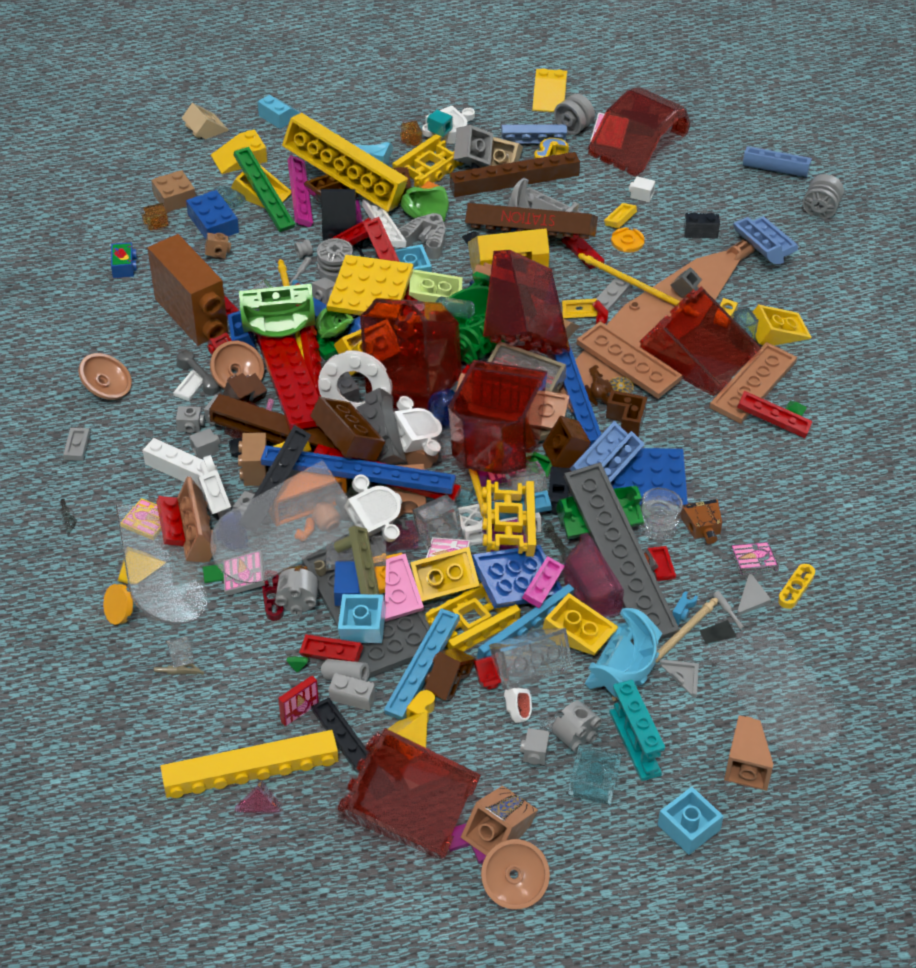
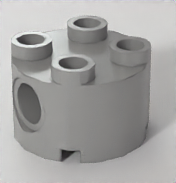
(297, 590)
(576, 725)

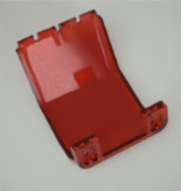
(634, 128)

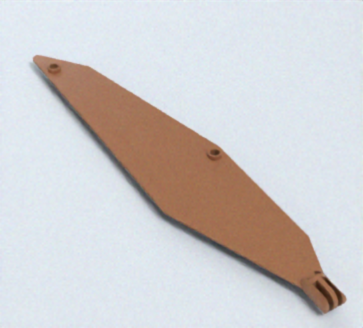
(647, 310)

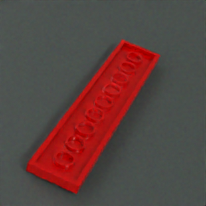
(289, 379)

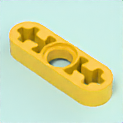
(796, 579)

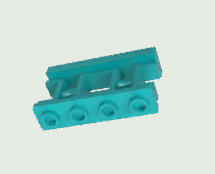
(637, 730)

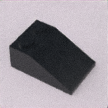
(337, 211)

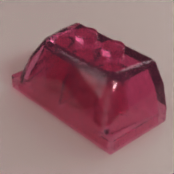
(593, 578)

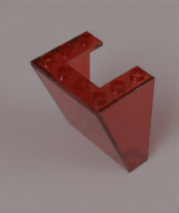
(524, 305)
(701, 342)
(408, 793)

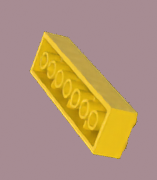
(344, 162)

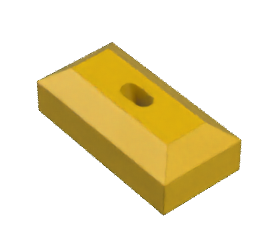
(620, 215)
(569, 308)

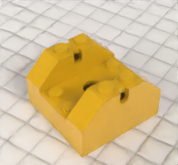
(527, 243)

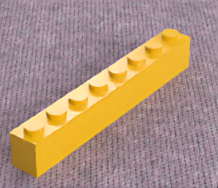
(249, 764)

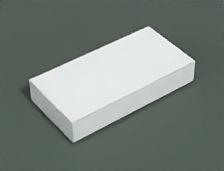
(189, 386)

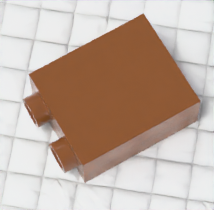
(188, 289)

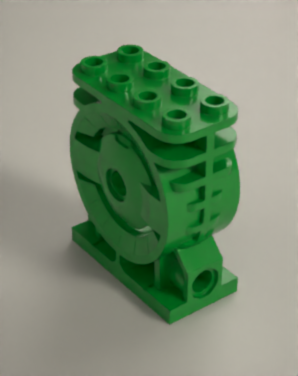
(472, 342)

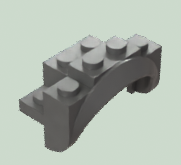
(380, 415)

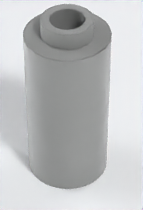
(349, 668)

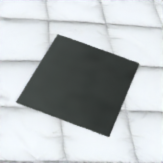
(718, 632)

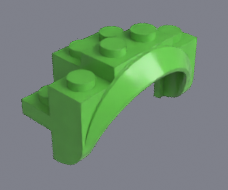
(277, 310)

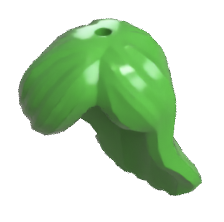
(424, 201)
(329, 325)

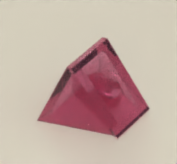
(406, 540)
(259, 800)

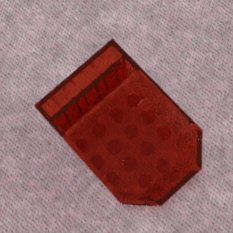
(416, 346)
(497, 417)

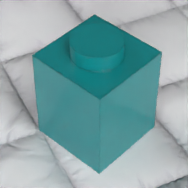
(440, 123)

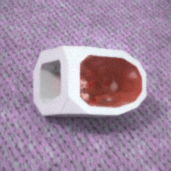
(518, 704)

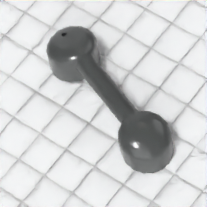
(186, 360)

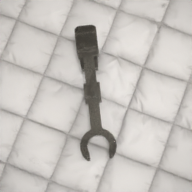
(549, 531)

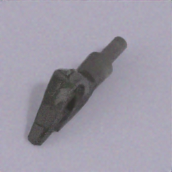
(67, 517)

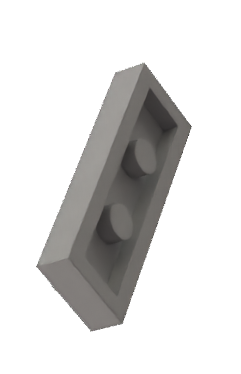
(613, 293)

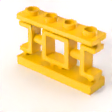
(422, 154)
(524, 518)
(482, 627)

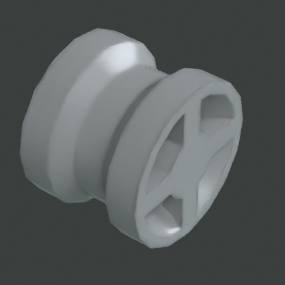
(303, 249)

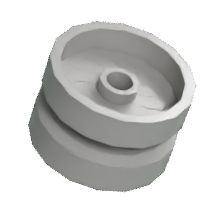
(574, 112)

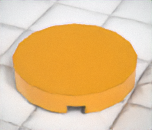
(627, 240)
(117, 604)

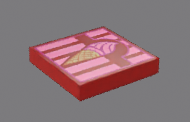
(298, 700)

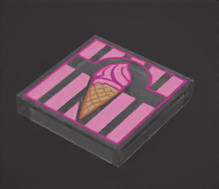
(754, 558)

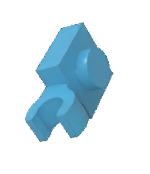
(681, 610)

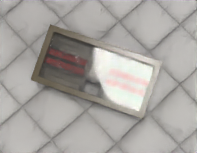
(516, 356)

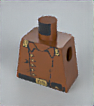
(703, 519)

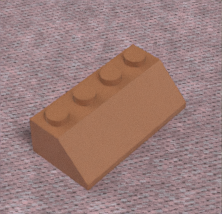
(195, 522)

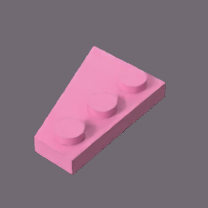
(400, 590)

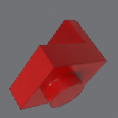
(214, 343)
(487, 672)

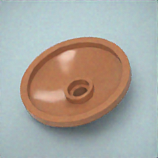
(235, 356)
(105, 376)
(531, 870)

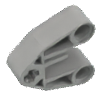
(429, 230)

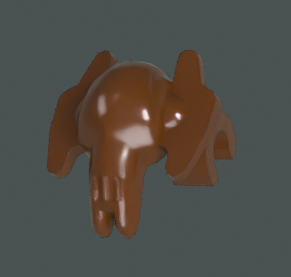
(599, 388)

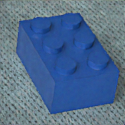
(212, 214)

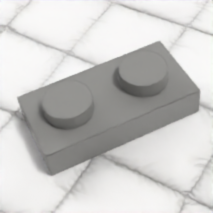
(76, 444)

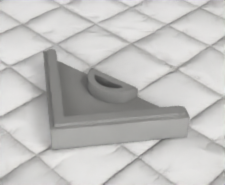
(753, 596)
(684, 673)

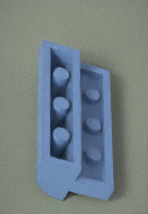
(532, 133)
(776, 161)
(766, 238)
(613, 449)

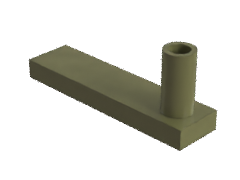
(360, 545)

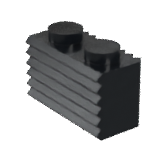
(701, 225)

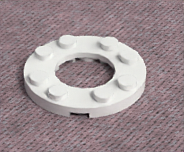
(352, 361)

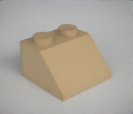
(203, 122)
(504, 152)

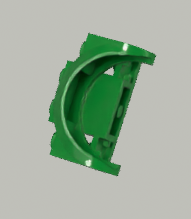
(573, 523)

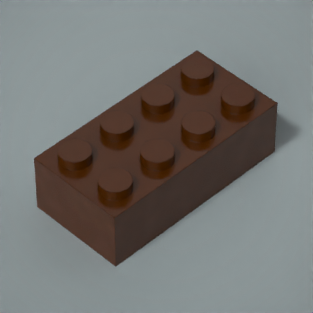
(347, 429)

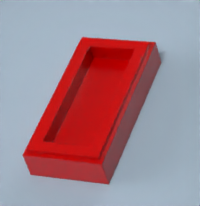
(665, 570)

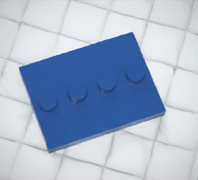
(509, 574)

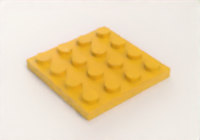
(365, 280)

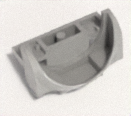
(522, 196)

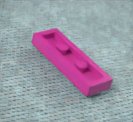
(543, 582)

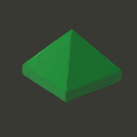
(796, 407)
(297, 663)

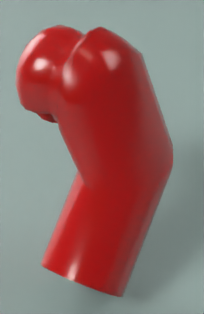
(602, 312)

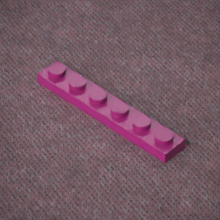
(299, 192)

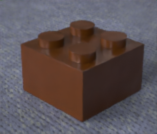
(566, 442)

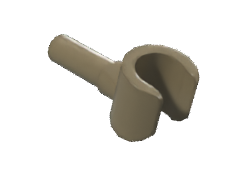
(320, 567)

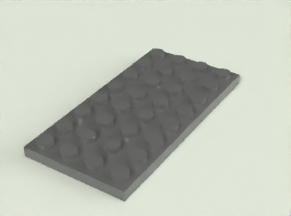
(400, 635)

